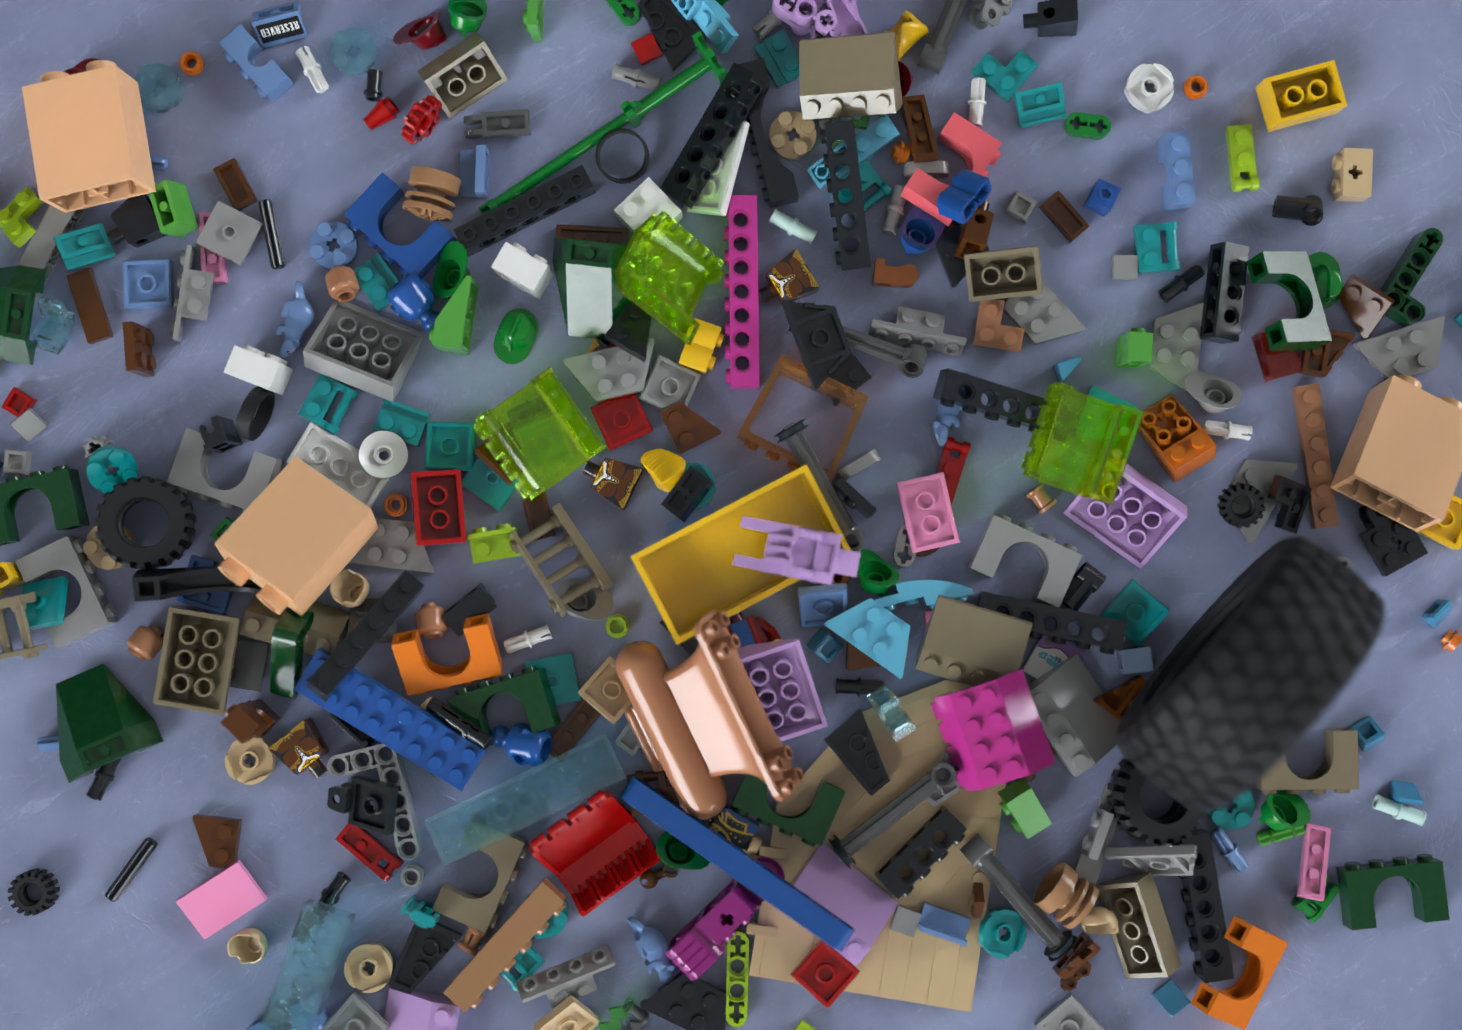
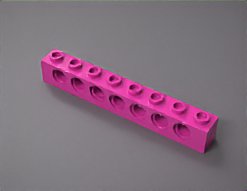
(745, 207)

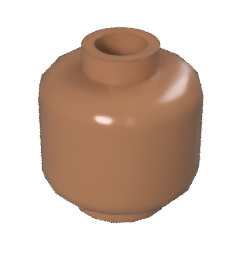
(342, 283)
(430, 621)
(145, 642)

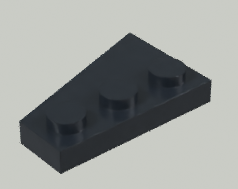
(670, 30)
(858, 752)
(421, 953)

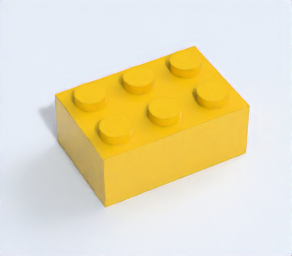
(1301, 96)

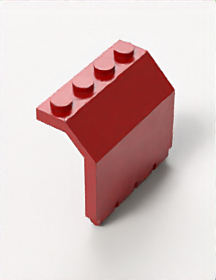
(595, 850)

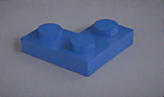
(211, 601)

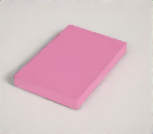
(927, 512)
(221, 899)

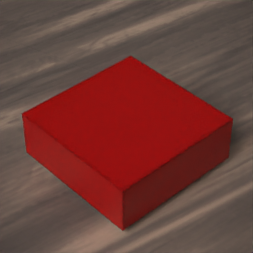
(646, 49)
(18, 402)

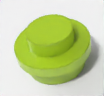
(617, 626)

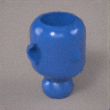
(413, 300)
(522, 744)

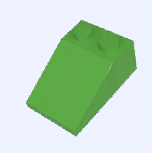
(455, 322)

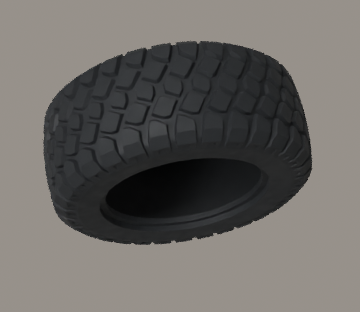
(1252, 675)

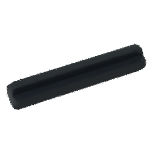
(271, 234)
(131, 869)

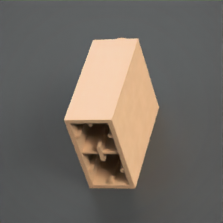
(88, 137)
(1404, 453)
(295, 538)

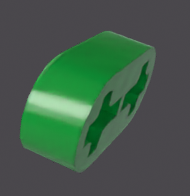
(618, 10)
(1087, 120)

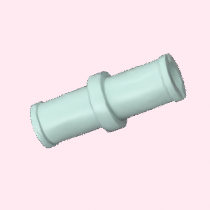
(793, 226)
(1399, 810)

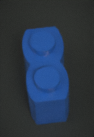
(964, 195)

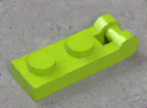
(1241, 157)

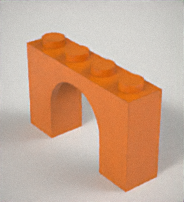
(423, 674)
(1238, 1002)

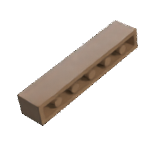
(505, 944)

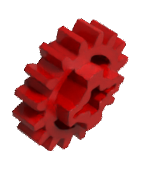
(421, 119)

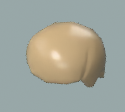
(349, 588)
(1100, 921)
(248, 945)

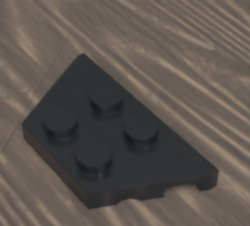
(946, 249)
(818, 338)
(689, 1004)

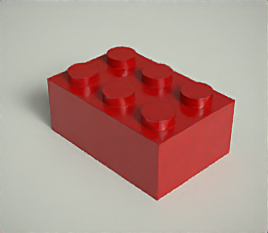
(437, 507)

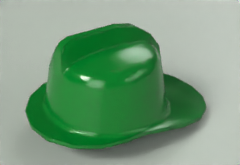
(467, 14)
(450, 269)
(1327, 277)
(515, 336)
(875, 573)
(1284, 811)
(678, 854)

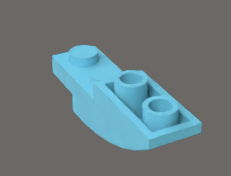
(711, 19)
(868, 143)
(926, 589)

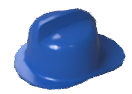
(920, 231)

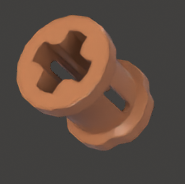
(1041, 498)
(471, 941)

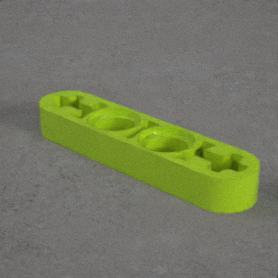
(740, 977)

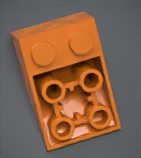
(1176, 438)

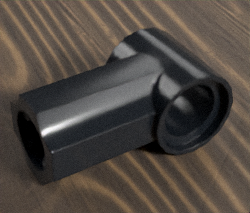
(1298, 208)
(1086, 581)

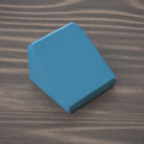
(1064, 368)
(1437, 612)
(824, 645)
(1368, 733)
(1404, 792)
(1171, 998)

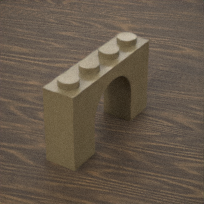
(1336, 773)
(480, 909)

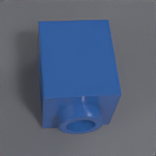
(1101, 197)

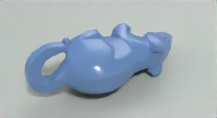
(298, 318)
(945, 418)
(653, 945)

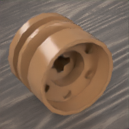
(432, 190)
(1066, 895)

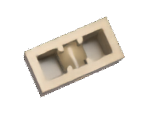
(1352, 174)

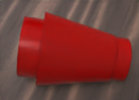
(381, 113)

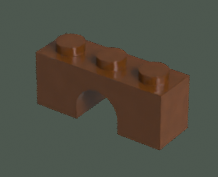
(249, 720)

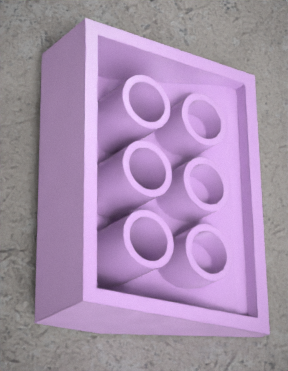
(1136, 521)
(784, 686)
(848, 896)
(420, 1011)

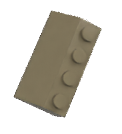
(326, 631)
(1144, 933)

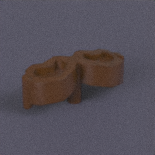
(1071, 982)

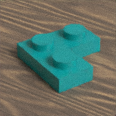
(1002, 79)

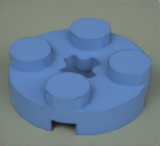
(326, 233)

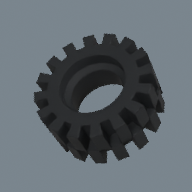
(1251, 516)
(20, 895)

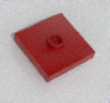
(621, 420)
(825, 973)

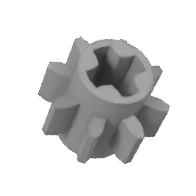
(93, 444)

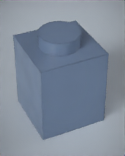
(1135, 659)

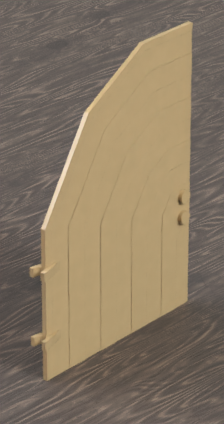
(897, 965)

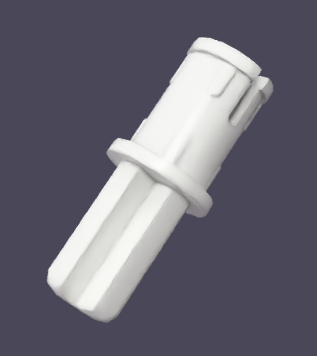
(312, 69)
(977, 102)
(1227, 429)
(527, 639)

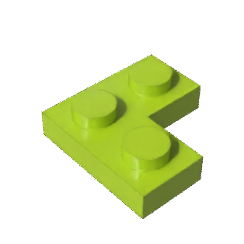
(15, 215)

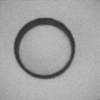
(625, 180)
(244, 425)

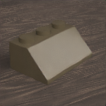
(463, 74)
(1004, 273)

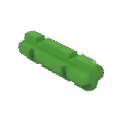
(1265, 838)

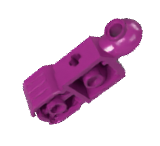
(708, 932)

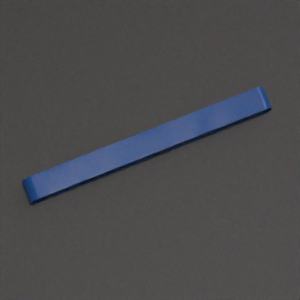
(738, 864)

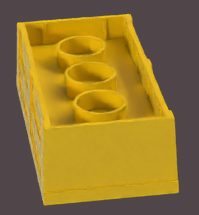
(694, 566)

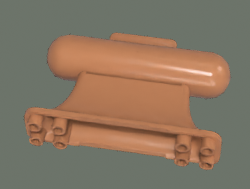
(703, 719)

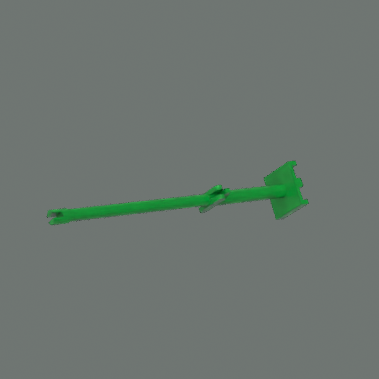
(632, 113)

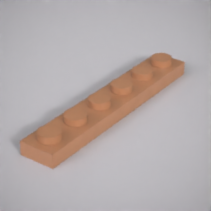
(1315, 455)

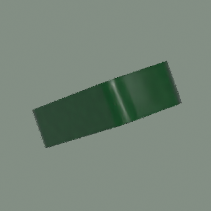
(1411, 275)
(288, 652)

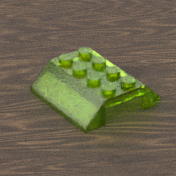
(667, 273)
(539, 435)
(1081, 443)

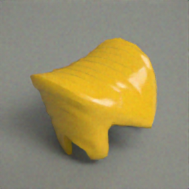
(908, 32)
(664, 467)

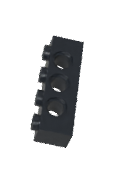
(1224, 293)
(906, 855)

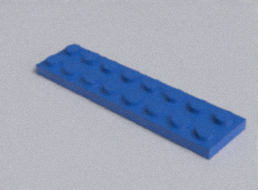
(398, 724)

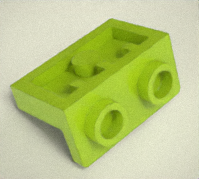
(491, 544)

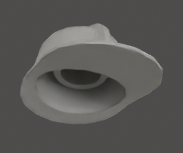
(1213, 392)
(592, 605)

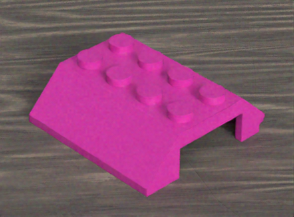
(993, 732)

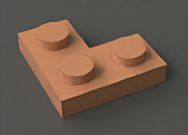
(990, 331)

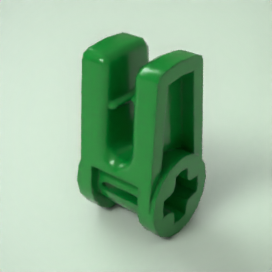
(1315, 909)

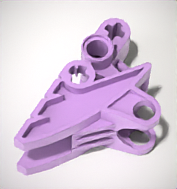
(839, 17)
(799, 552)

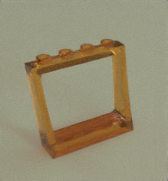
(830, 388)

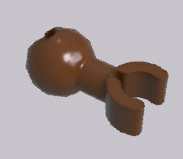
(653, 876)

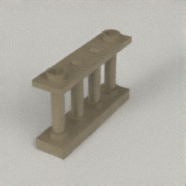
(584, 559)
(18, 604)

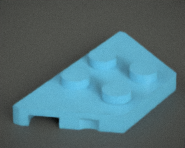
(874, 633)

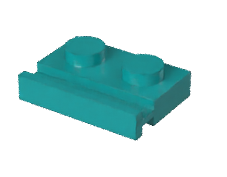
(780, 58)
(1040, 104)
(84, 247)
(376, 280)
(403, 421)
(421, 912)

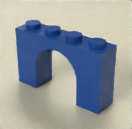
(368, 216)

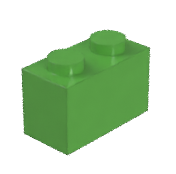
(173, 209)
(1134, 349)
(1024, 808)

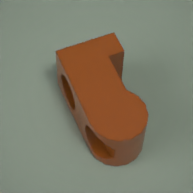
(894, 275)

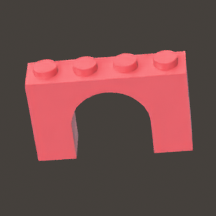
(966, 140)

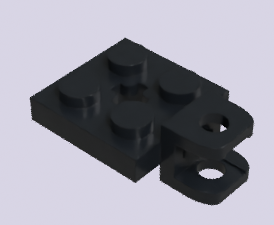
(1378, 537)
(356, 799)

